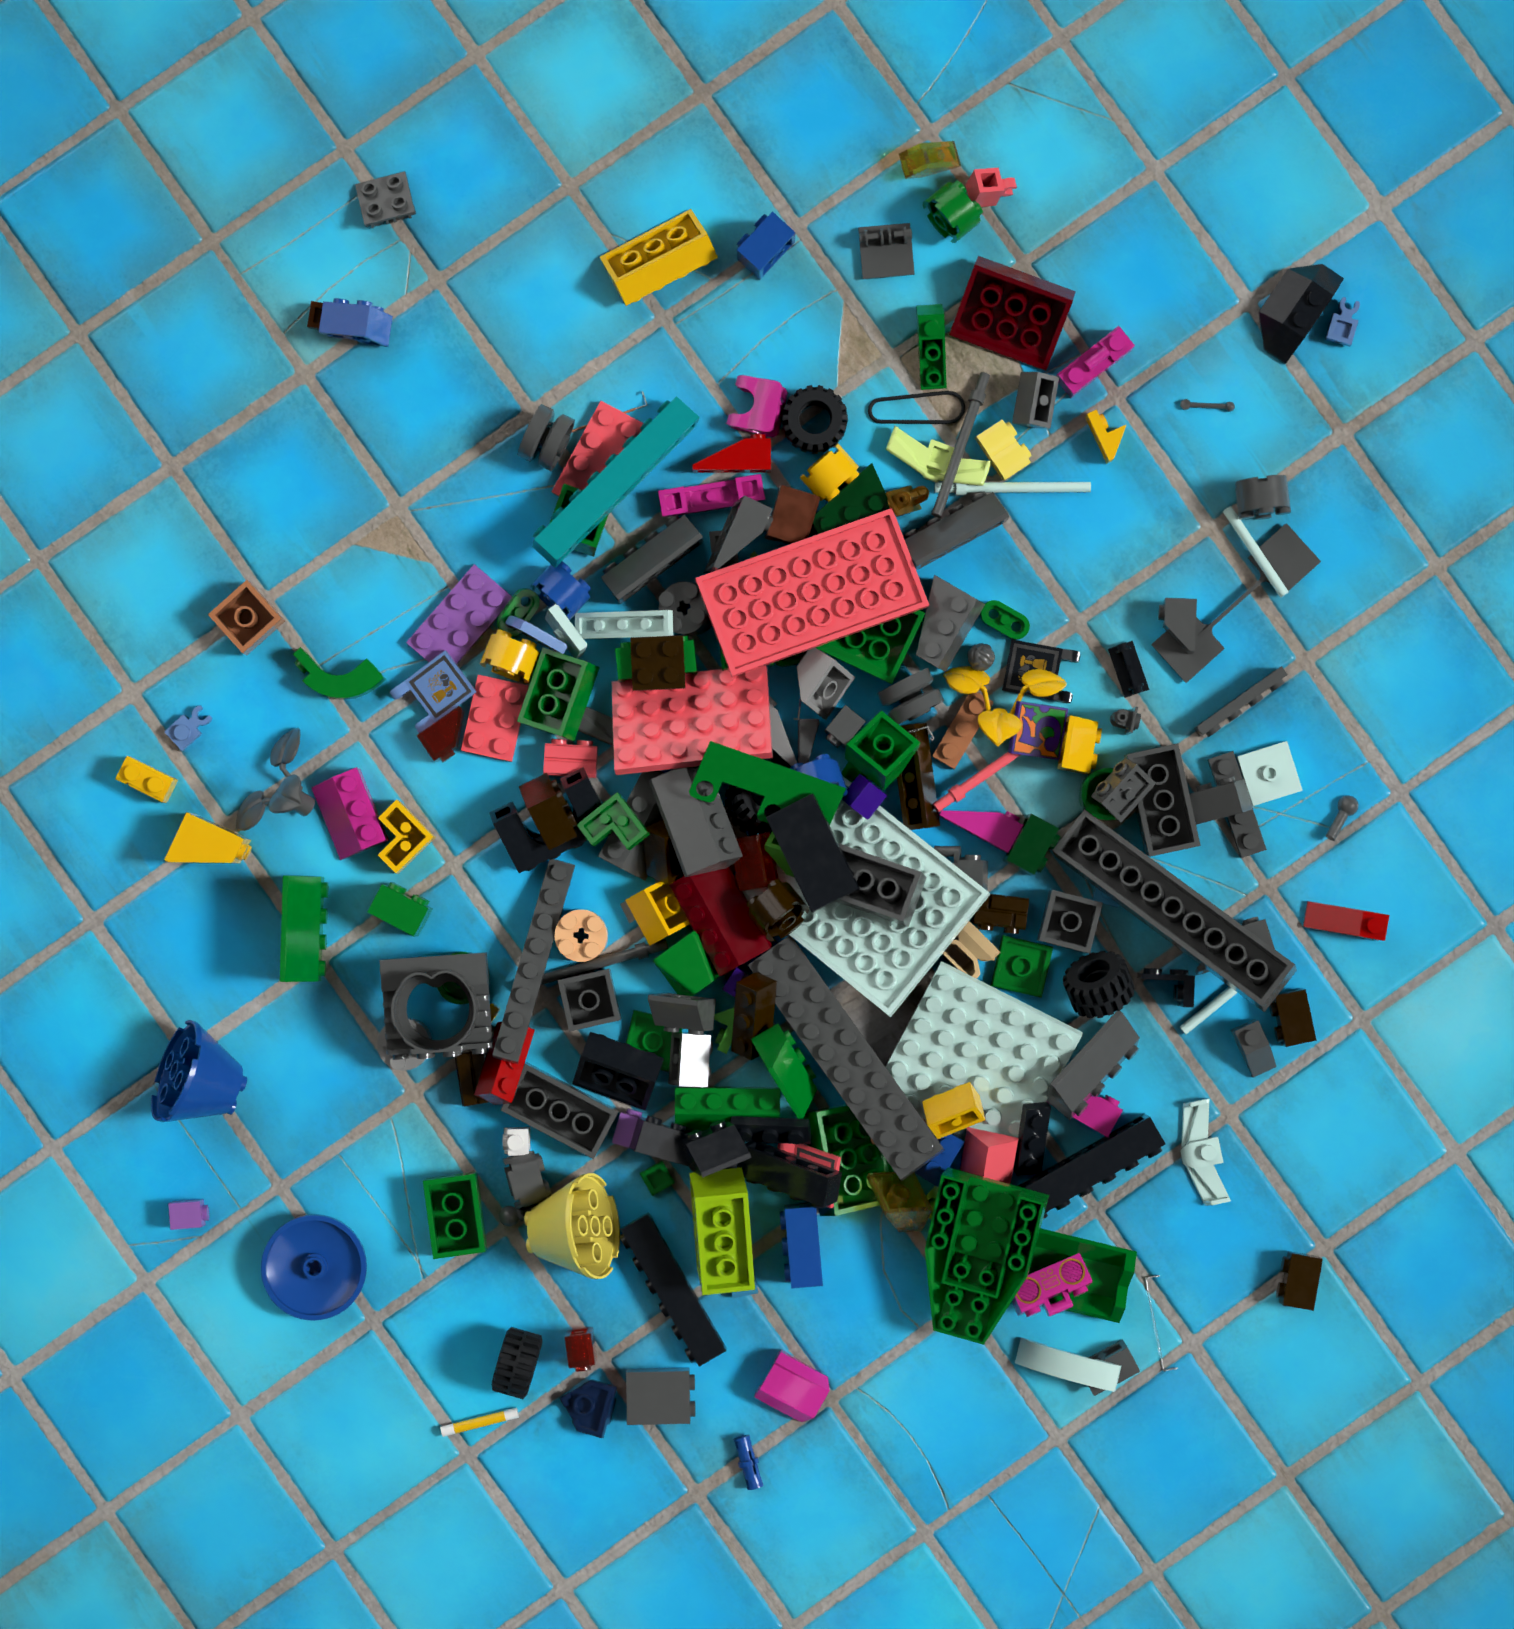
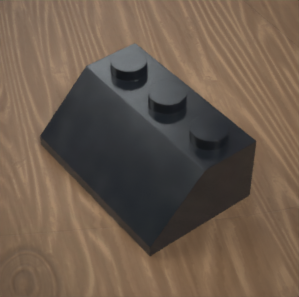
(617, 1070)

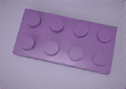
(461, 617)

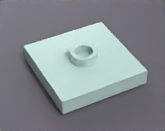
(565, 631)
(1269, 773)

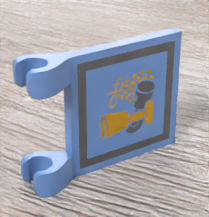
(438, 687)

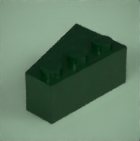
(854, 502)

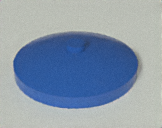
(314, 1267)

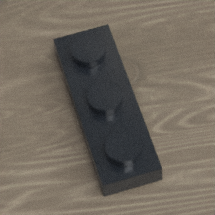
(773, 1129)
(1032, 1138)

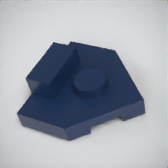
(591, 1407)

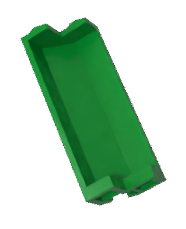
(1107, 1265)

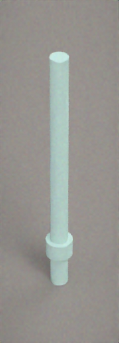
(1018, 487)

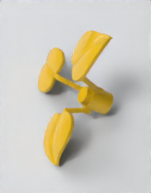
(999, 724)

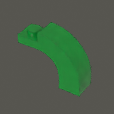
(348, 686)

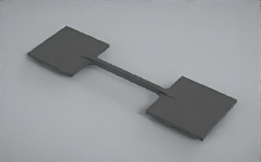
(1291, 562)

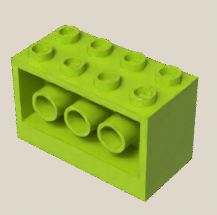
(722, 1232)

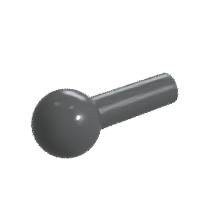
(1347, 806)

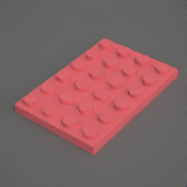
(675, 725)

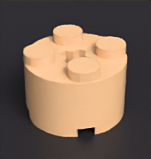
(569, 944)

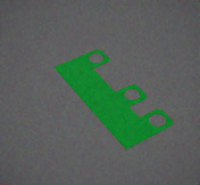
(775, 782)

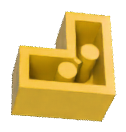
(410, 837)

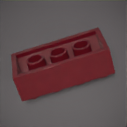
(720, 918)

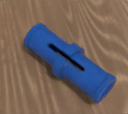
(748, 1462)

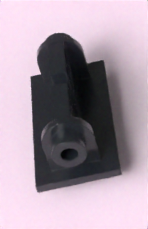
(1128, 669)

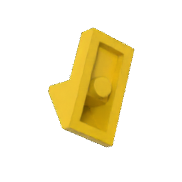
(1107, 442)

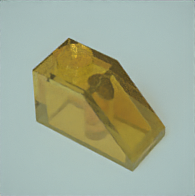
(929, 159)

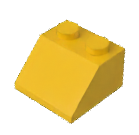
(1079, 745)
(657, 912)

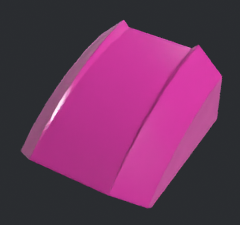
(793, 1388)

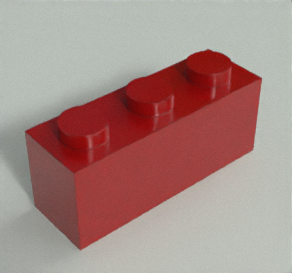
(500, 1077)

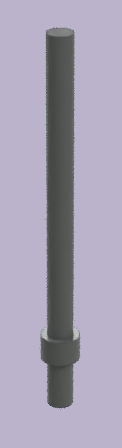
(976, 400)
(640, 951)

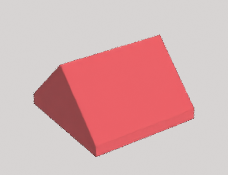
(989, 1154)

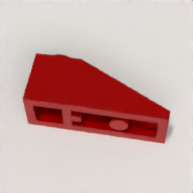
(745, 456)
(1346, 921)

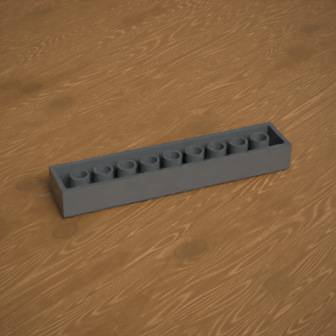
(1174, 910)
(848, 1059)

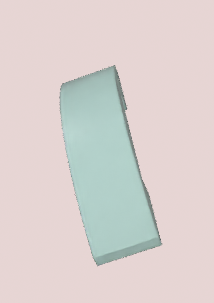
(1067, 1365)

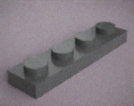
(1250, 696)
(1243, 825)

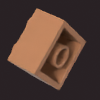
(246, 617)

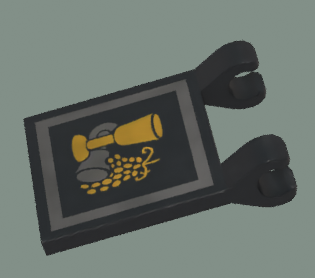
(1031, 656)

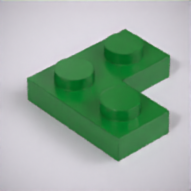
(617, 817)

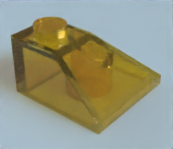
(901, 1201)

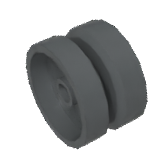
(549, 439)
(911, 699)

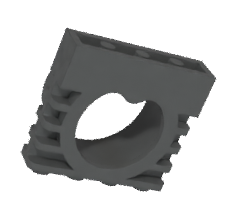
(404, 974)

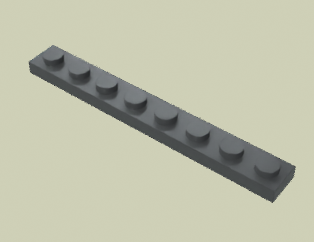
(533, 961)

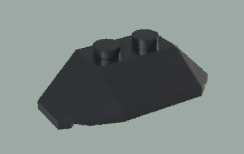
(1295, 308)

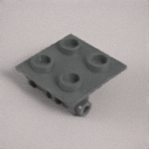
(385, 199)
(886, 251)

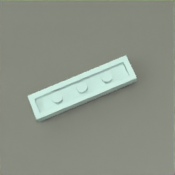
(624, 624)

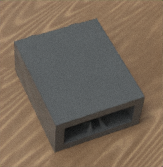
(659, 1396)

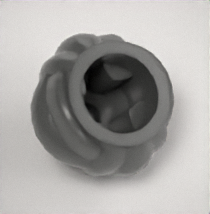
(980, 657)

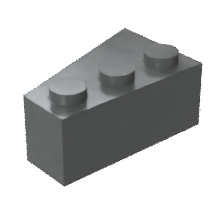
(946, 623)

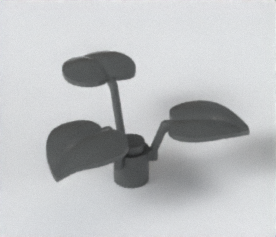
(288, 795)

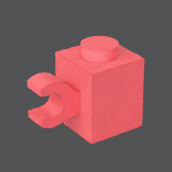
(987, 186)

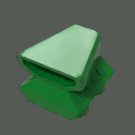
(687, 965)

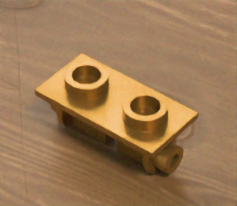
(907, 499)

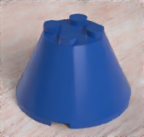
(196, 1077)

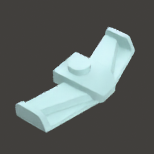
(1202, 1153)

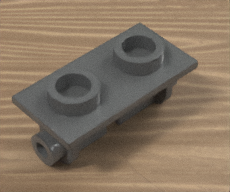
(1126, 719)

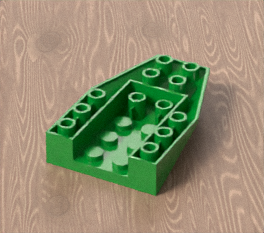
(979, 1251)

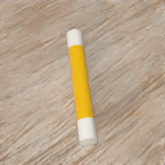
(479, 1422)

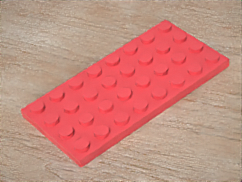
(812, 592)

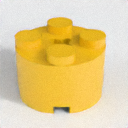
(830, 473)
(510, 657)

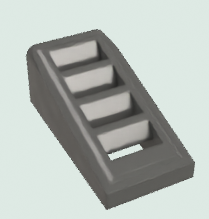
(806, 736)

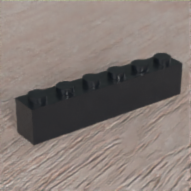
(673, 1289)

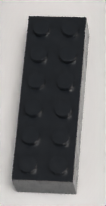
(1097, 1162)

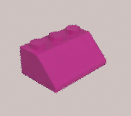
(349, 813)

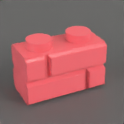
(564, 759)

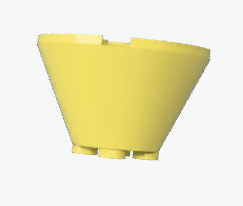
(576, 1228)

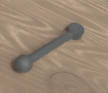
(1186, 404)

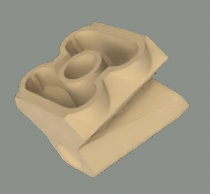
(968, 949)

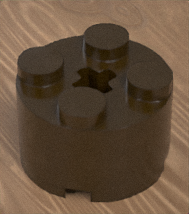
(777, 910)

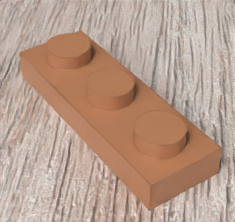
(961, 731)

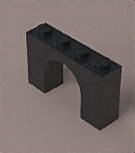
(528, 847)

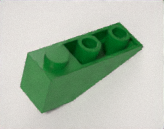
(931, 346)

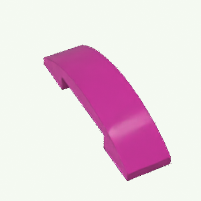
(710, 496)

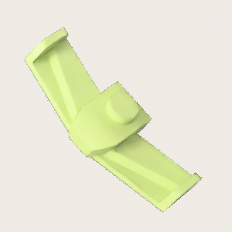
(934, 460)

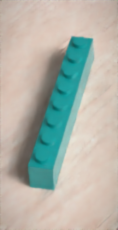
(615, 481)

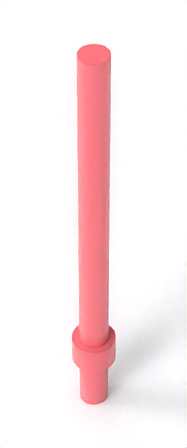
(958, 792)

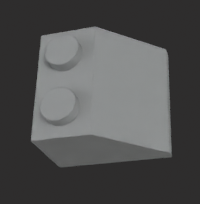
(822, 681)

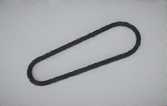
(917, 421)

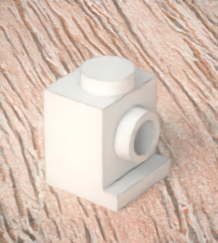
(516, 1141)

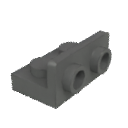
(1123, 789)

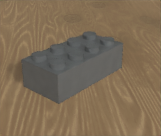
(1166, 810)
(884, 886)
(561, 1110)

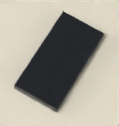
(812, 853)

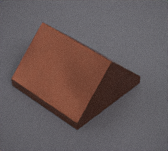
(792, 515)

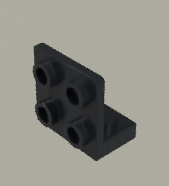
(1182, 992)

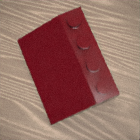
(1012, 313)

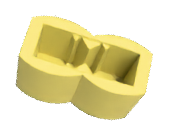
(1003, 449)

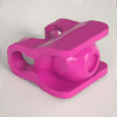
(767, 408)

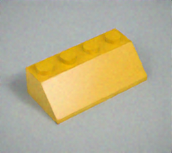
(659, 257)

